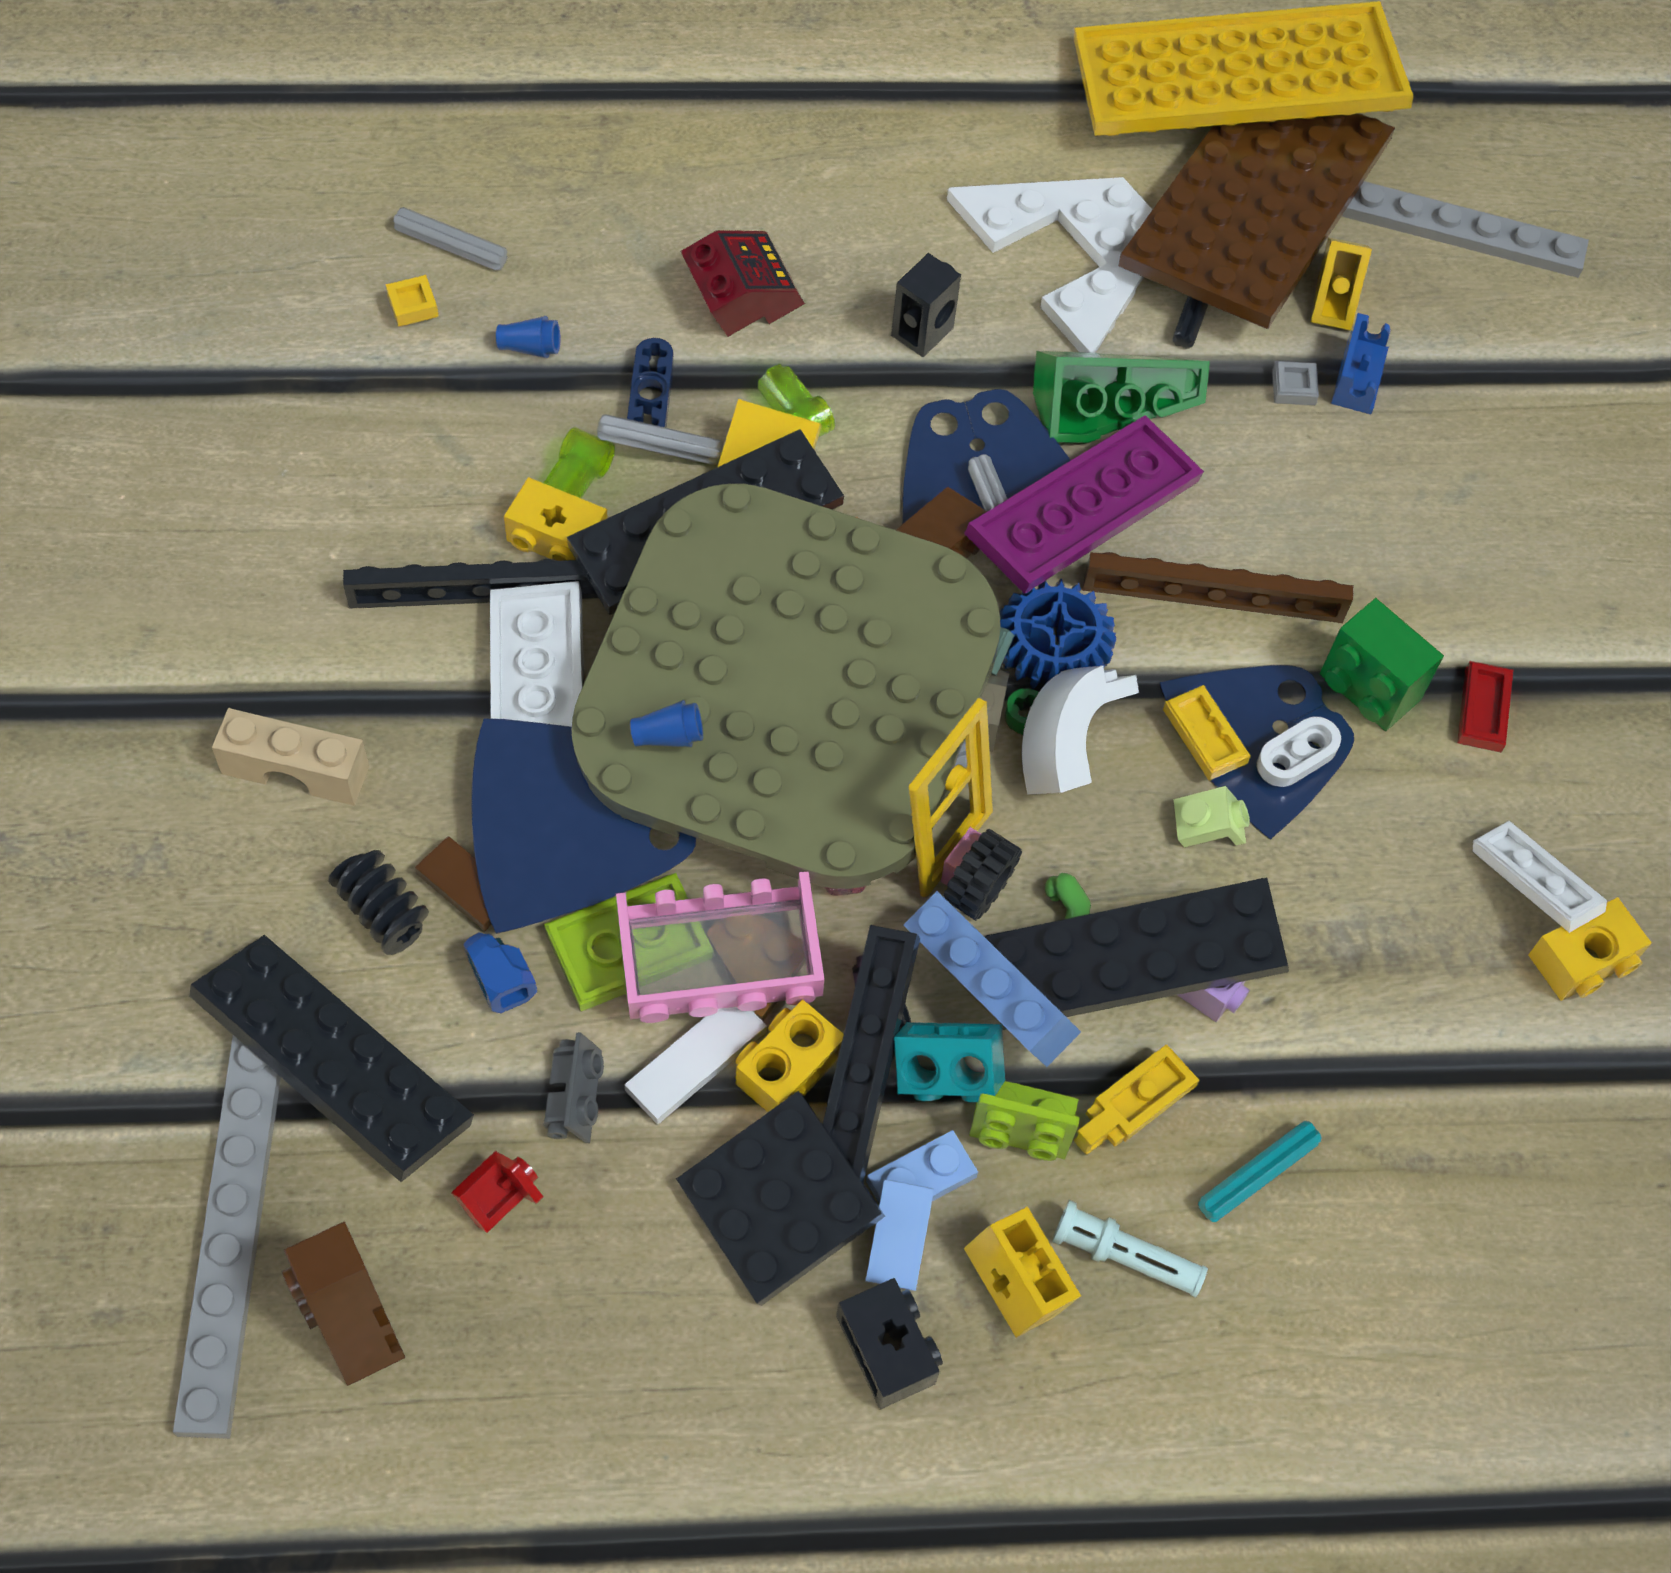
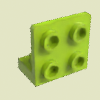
(1026, 1120)

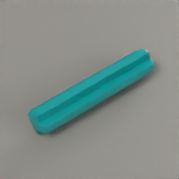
(1259, 1171)

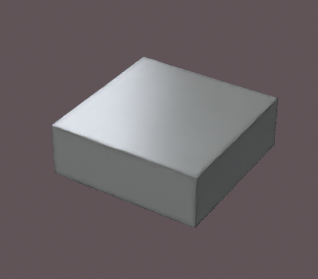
(1295, 383)

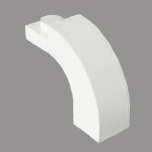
(1058, 726)

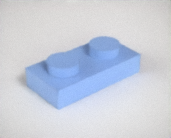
(936, 1165)

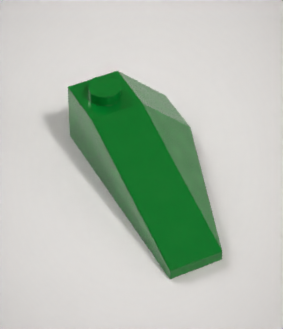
(1102, 393)

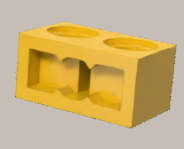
(799, 1065)

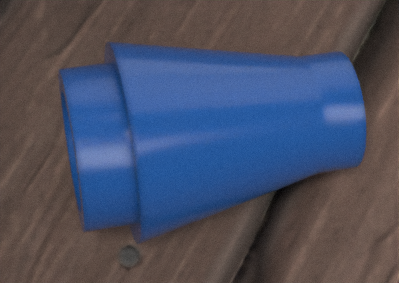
(532, 337)
(670, 726)

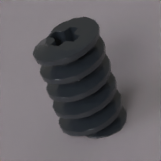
(379, 900)

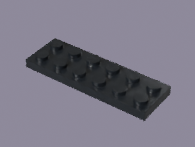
(613, 546)
(1150, 948)
(332, 1057)

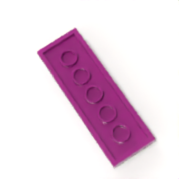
(1083, 503)

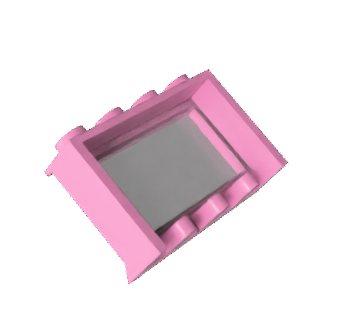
(720, 950)

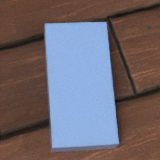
(900, 1234)

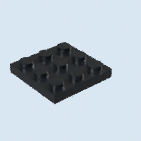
(780, 1198)

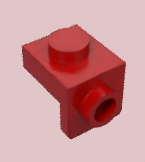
(496, 1189)

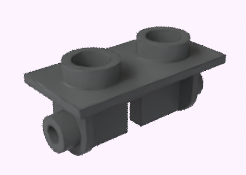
(577, 1067)

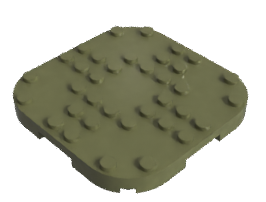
(819, 676)

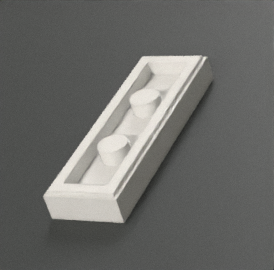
(1539, 876)
(693, 1061)

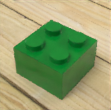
(1380, 664)

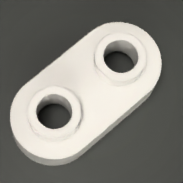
(1296, 754)

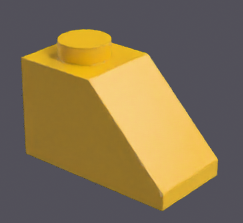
(1340, 283)

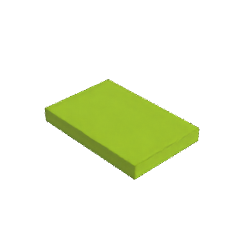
(591, 945)

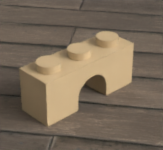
(324, 761)

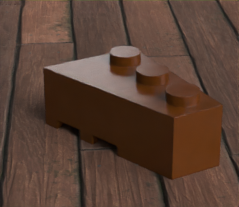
(945, 522)
(339, 1297)

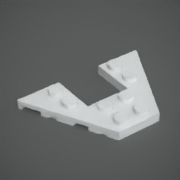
(1095, 213)

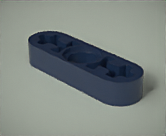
(643, 378)

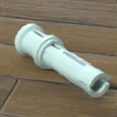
(1186, 1277)

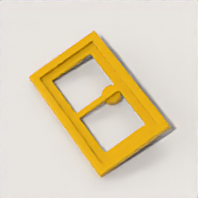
(974, 730)

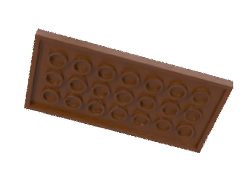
(1255, 210)

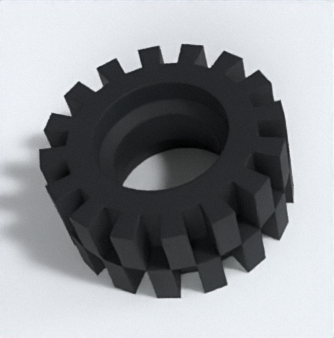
(982, 874)

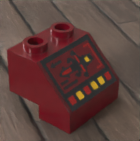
(741, 278)

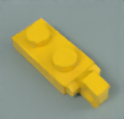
(1136, 1100)

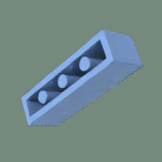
(992, 979)

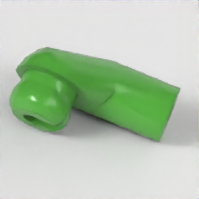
(1069, 891)

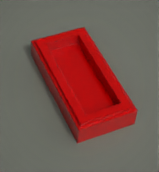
(1485, 706)

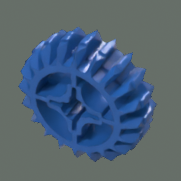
(1079, 628)

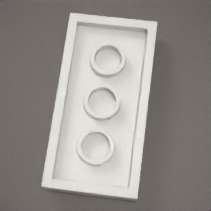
(536, 652)

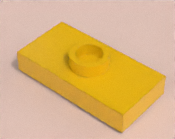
(1206, 732)

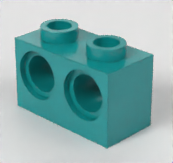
(947, 1047)

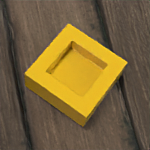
(412, 300)

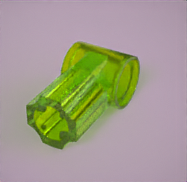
(788, 394)
(580, 461)

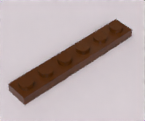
(1217, 587)

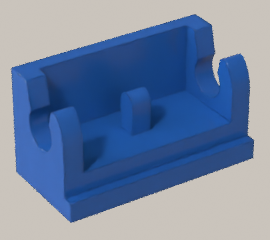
(1361, 367)

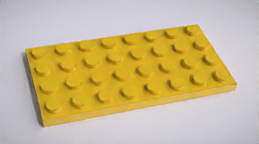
(1241, 68)

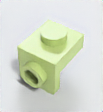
(1210, 817)

